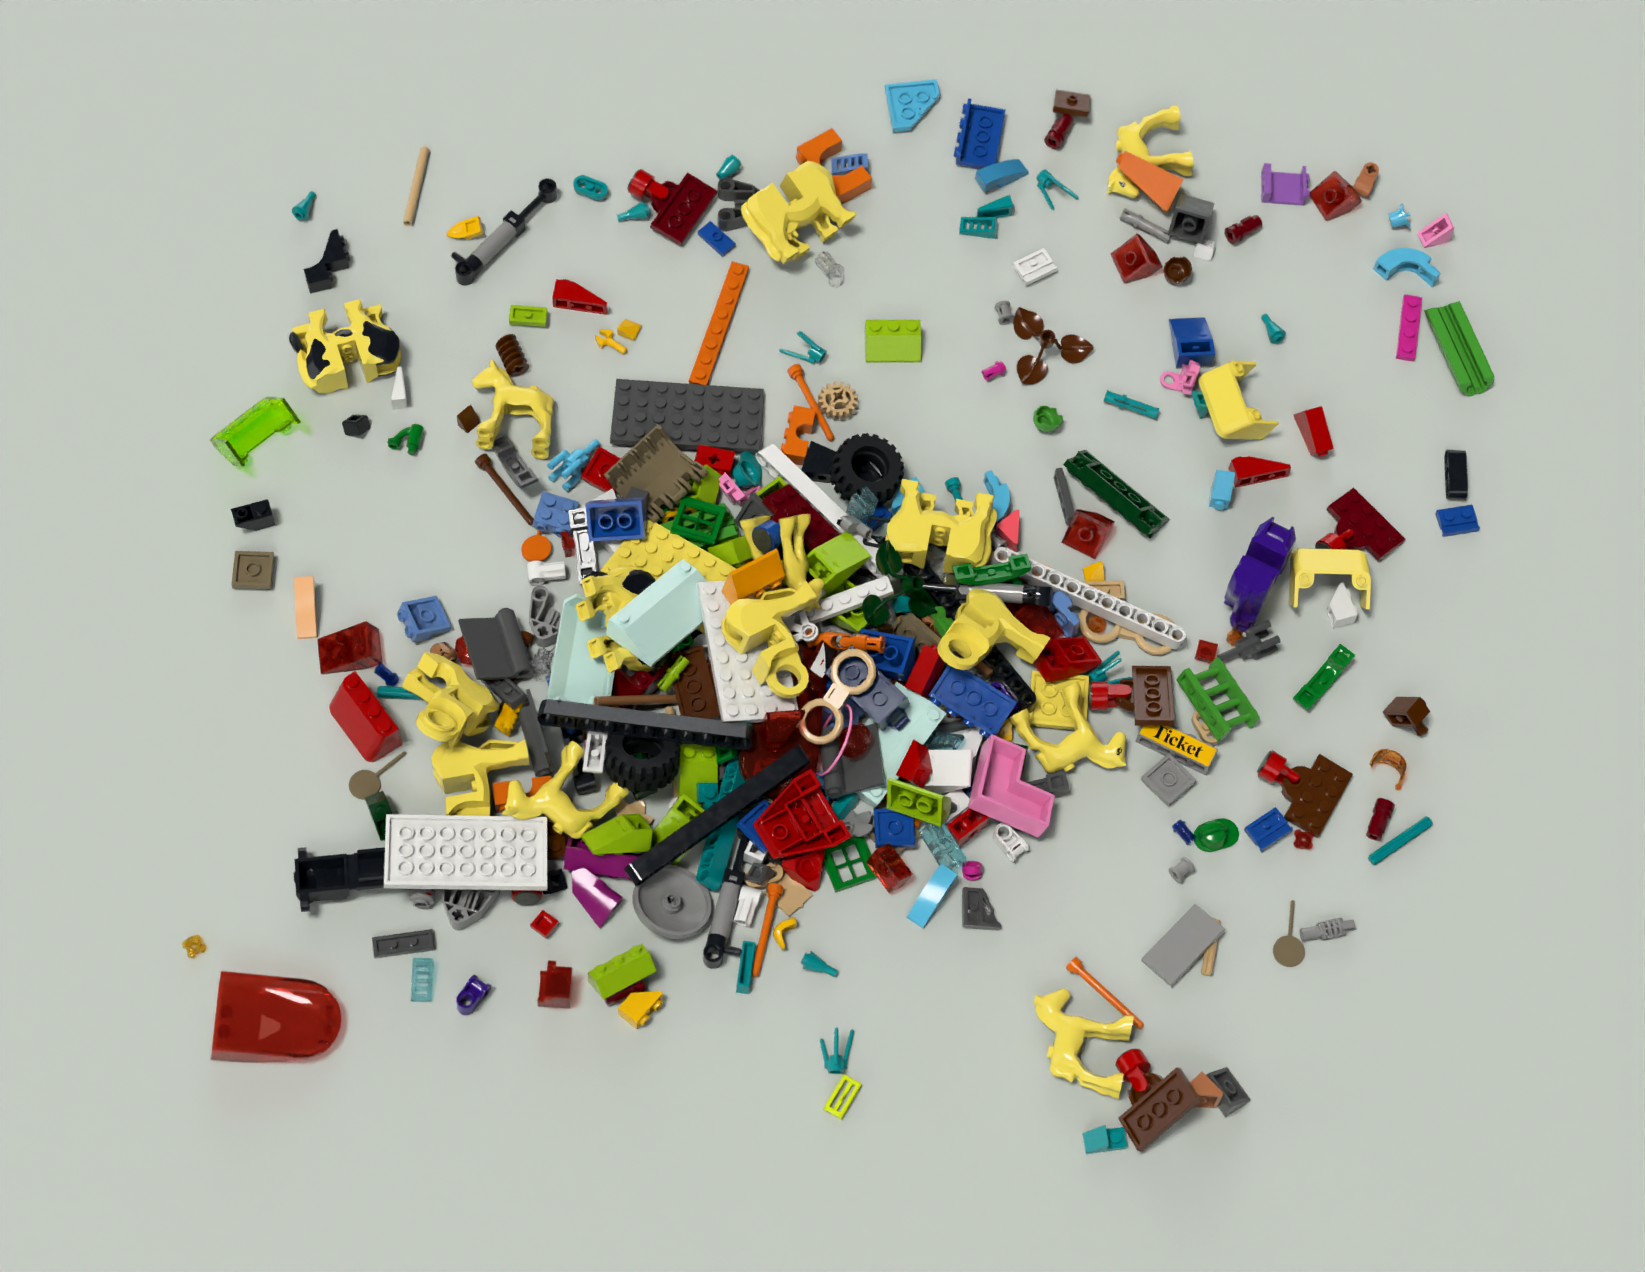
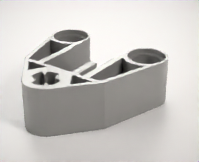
(536, 615)
(481, 904)

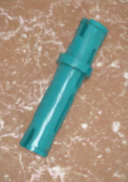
(1110, 397)

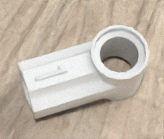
(540, 572)
(748, 901)

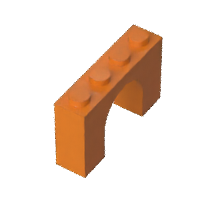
(823, 147)

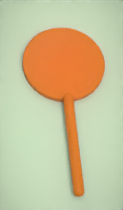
(536, 548)

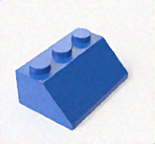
(616, 519)
(898, 655)

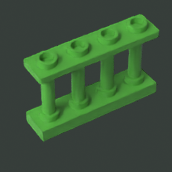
(1207, 709)

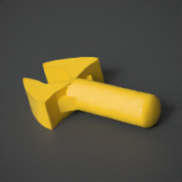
(609, 341)

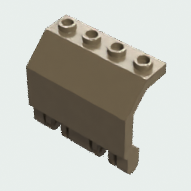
(657, 468)

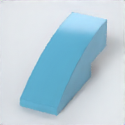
(932, 896)

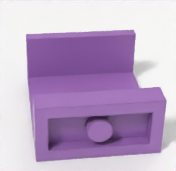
(1284, 187)

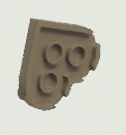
(912, 627)

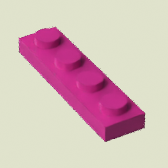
(1408, 328)

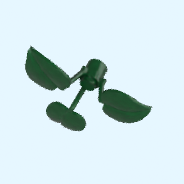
(920, 601)

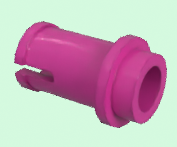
(998, 368)

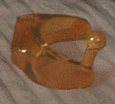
(1393, 759)

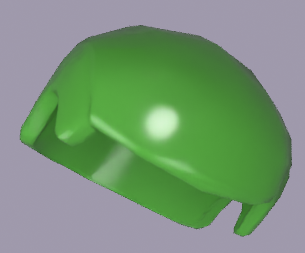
(1047, 419)

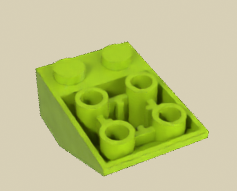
(836, 560)
(677, 816)
(620, 835)

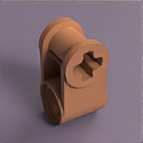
(1366, 179)

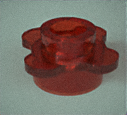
(1298, 843)

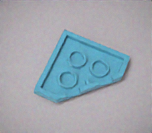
(909, 102)

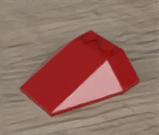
(800, 820)

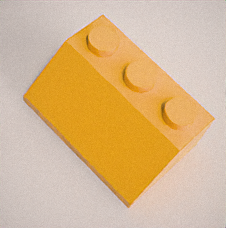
(755, 578)

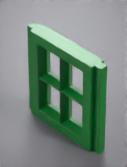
(702, 506)
(832, 868)

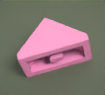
(1437, 232)

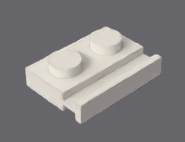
(1034, 266)

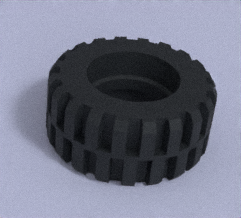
(872, 450)
(641, 773)

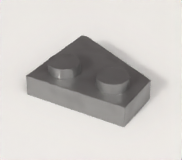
(977, 910)

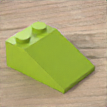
(850, 620)
(696, 766)

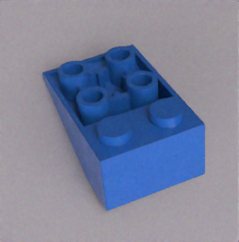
(1191, 341)

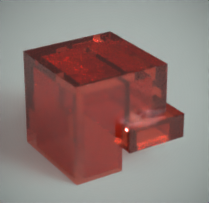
(555, 986)

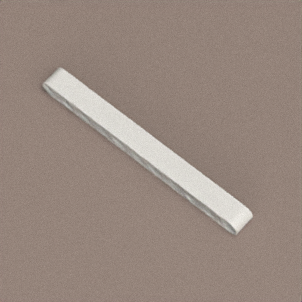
(778, 464)
(1098, 598)

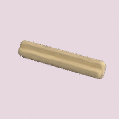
(1209, 957)

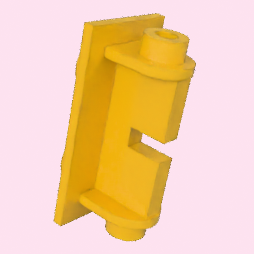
(507, 718)

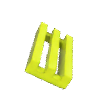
(833, 1111)

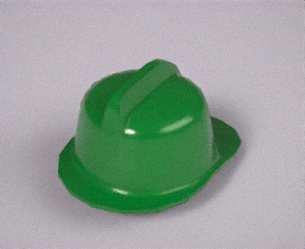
(1216, 835)

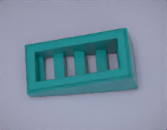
(998, 208)
(978, 232)

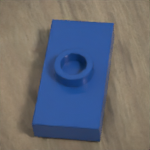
(716, 238)

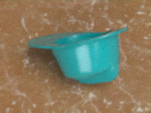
(747, 471)

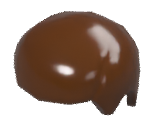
(1177, 270)

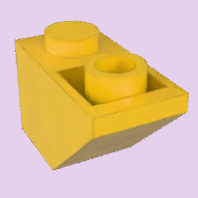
(639, 1006)

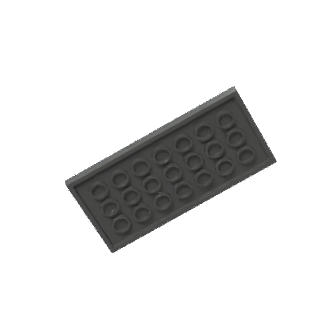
(688, 414)

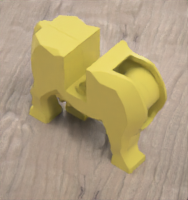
(811, 202)
(963, 534)

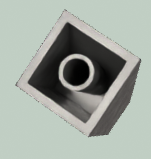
(1191, 218)

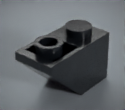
(254, 516)

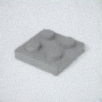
(1168, 779)

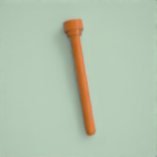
(796, 373)
(774, 891)
(1077, 968)

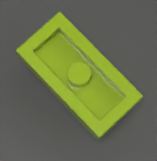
(528, 315)

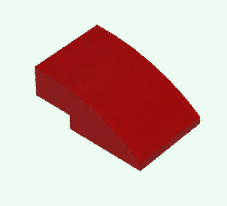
(1066, 658)

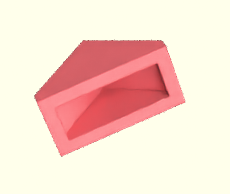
(1009, 529)

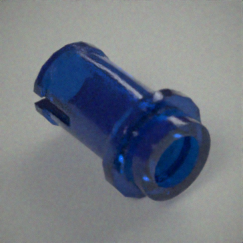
(383, 672)
(1183, 831)

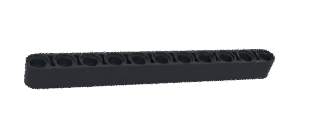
(1001, 664)
(646, 724)
(717, 815)

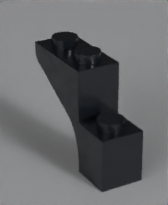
(333, 259)

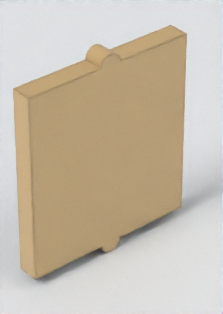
(792, 897)

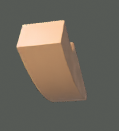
(305, 607)

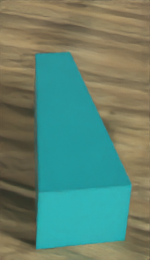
(844, 804)
(745, 967)

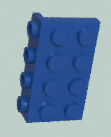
(979, 135)
(972, 700)

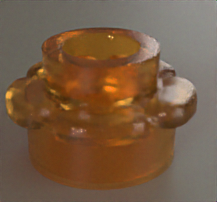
(1096, 628)
(1233, 636)

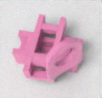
(1185, 380)
(732, 491)

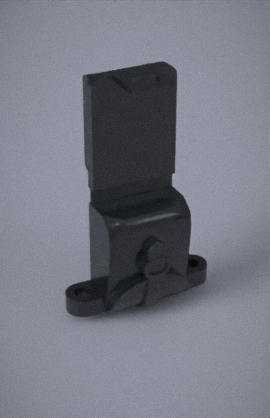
(335, 875)

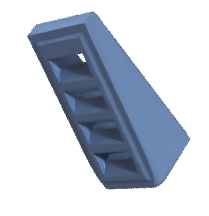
(850, 159)

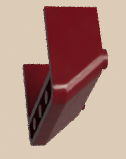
(639, 684)

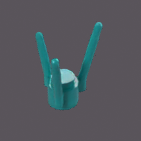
(1047, 180)
(816, 352)
(1099, 674)
(836, 1064)

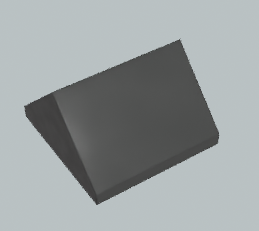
(1233, 1094)

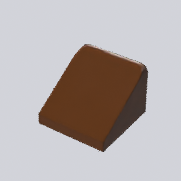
(467, 419)

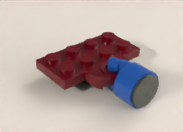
(788, 503)

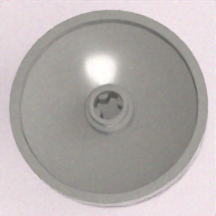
(672, 903)

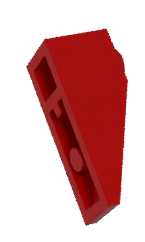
(575, 297)
(1255, 470)

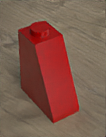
(1314, 431)
(926, 671)

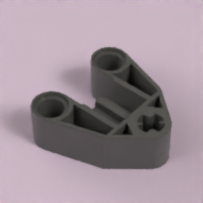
(739, 193)

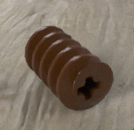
(511, 355)

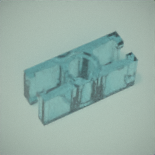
(863, 505)
(945, 838)

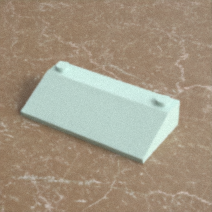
(659, 615)
(573, 672)
(894, 744)

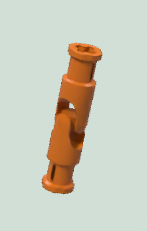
(859, 641)

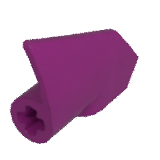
(594, 895)

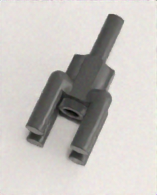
(1252, 643)

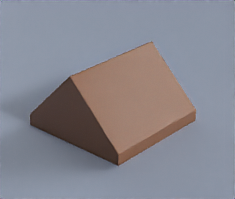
(1207, 1091)

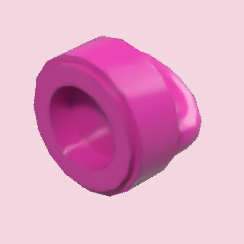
(972, 868)

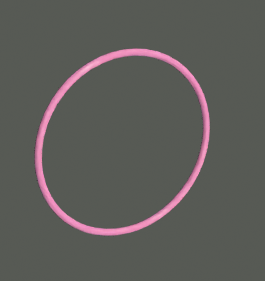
(845, 742)

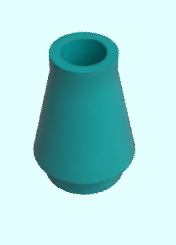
(729, 167)

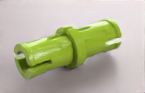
(673, 674)

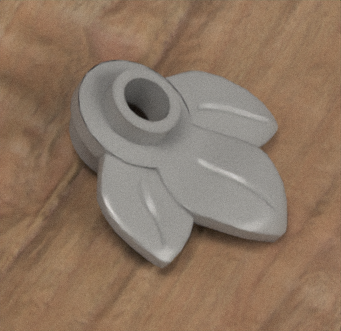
(858, 824)

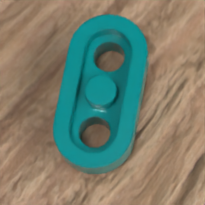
(591, 187)

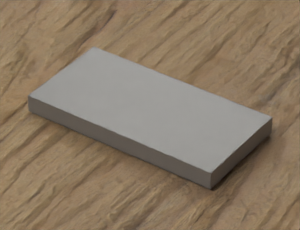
(1183, 945)

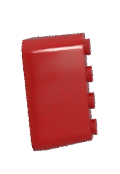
(364, 719)

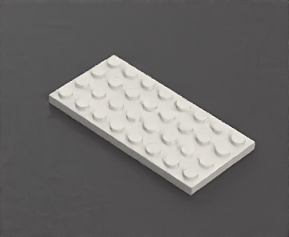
(736, 686)
(465, 852)

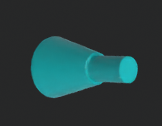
(302, 209)
(639, 211)
(1274, 332)
(814, 963)

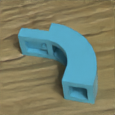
(1407, 260)
(1000, 493)

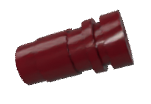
(1058, 132)
(1238, 231)
(1382, 812)
(624, 993)

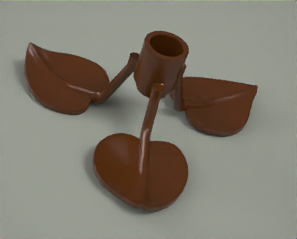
(1031, 324)

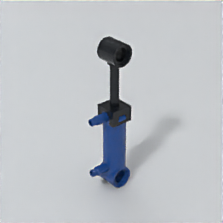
(583, 781)

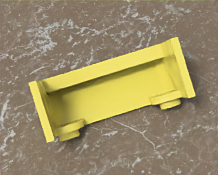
(1227, 404)
(1307, 561)

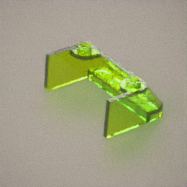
(253, 428)

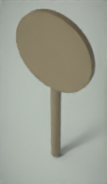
(367, 782)
(1288, 949)

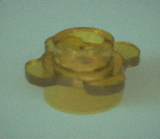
(194, 940)

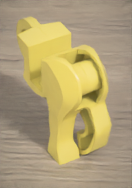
(760, 621)
(980, 626)
(453, 709)
(467, 769)

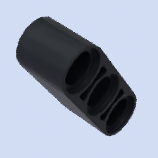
(1456, 474)

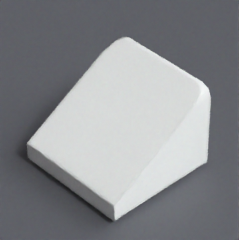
(1204, 250)

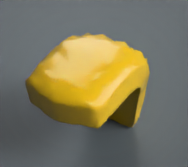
(783, 927)

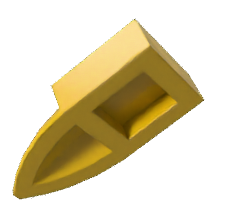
(467, 228)

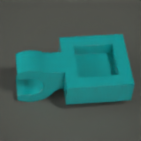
(707, 794)

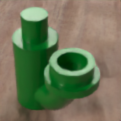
(414, 439)

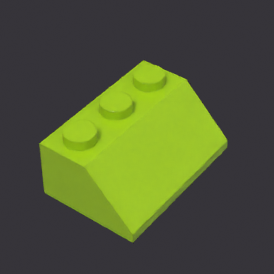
(892, 341)
(917, 802)
(621, 971)

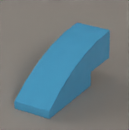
(1000, 174)

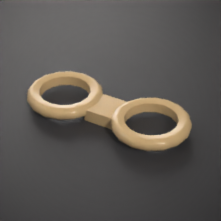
(1121, 632)
(838, 695)

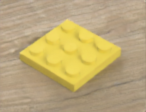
(1050, 705)

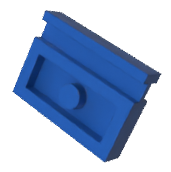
(1457, 520)
(1268, 829)

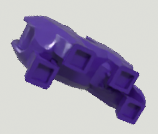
(1258, 572)

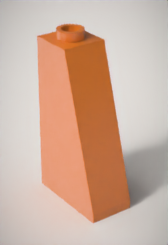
(1150, 179)

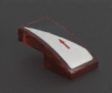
(821, 661)

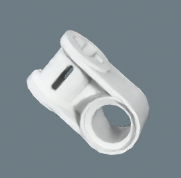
(1011, 845)

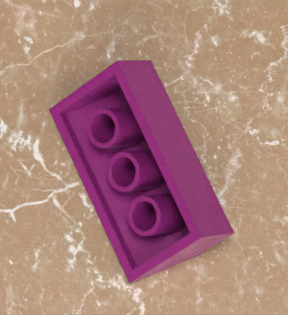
(579, 856)

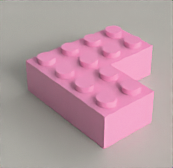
(1003, 795)

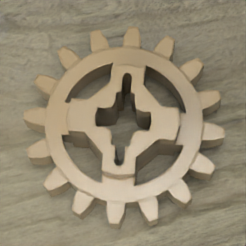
(839, 404)

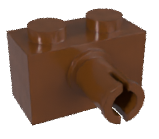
(1408, 713)

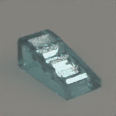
(943, 741)
(422, 962)

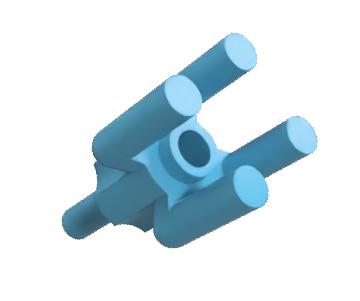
(571, 464)

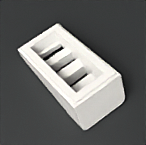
(399, 397)

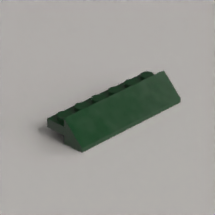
(1116, 493)

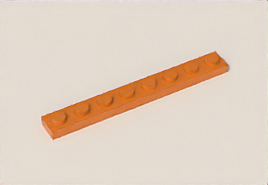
(719, 324)

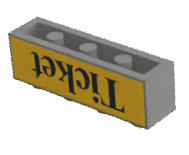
(1181, 746)

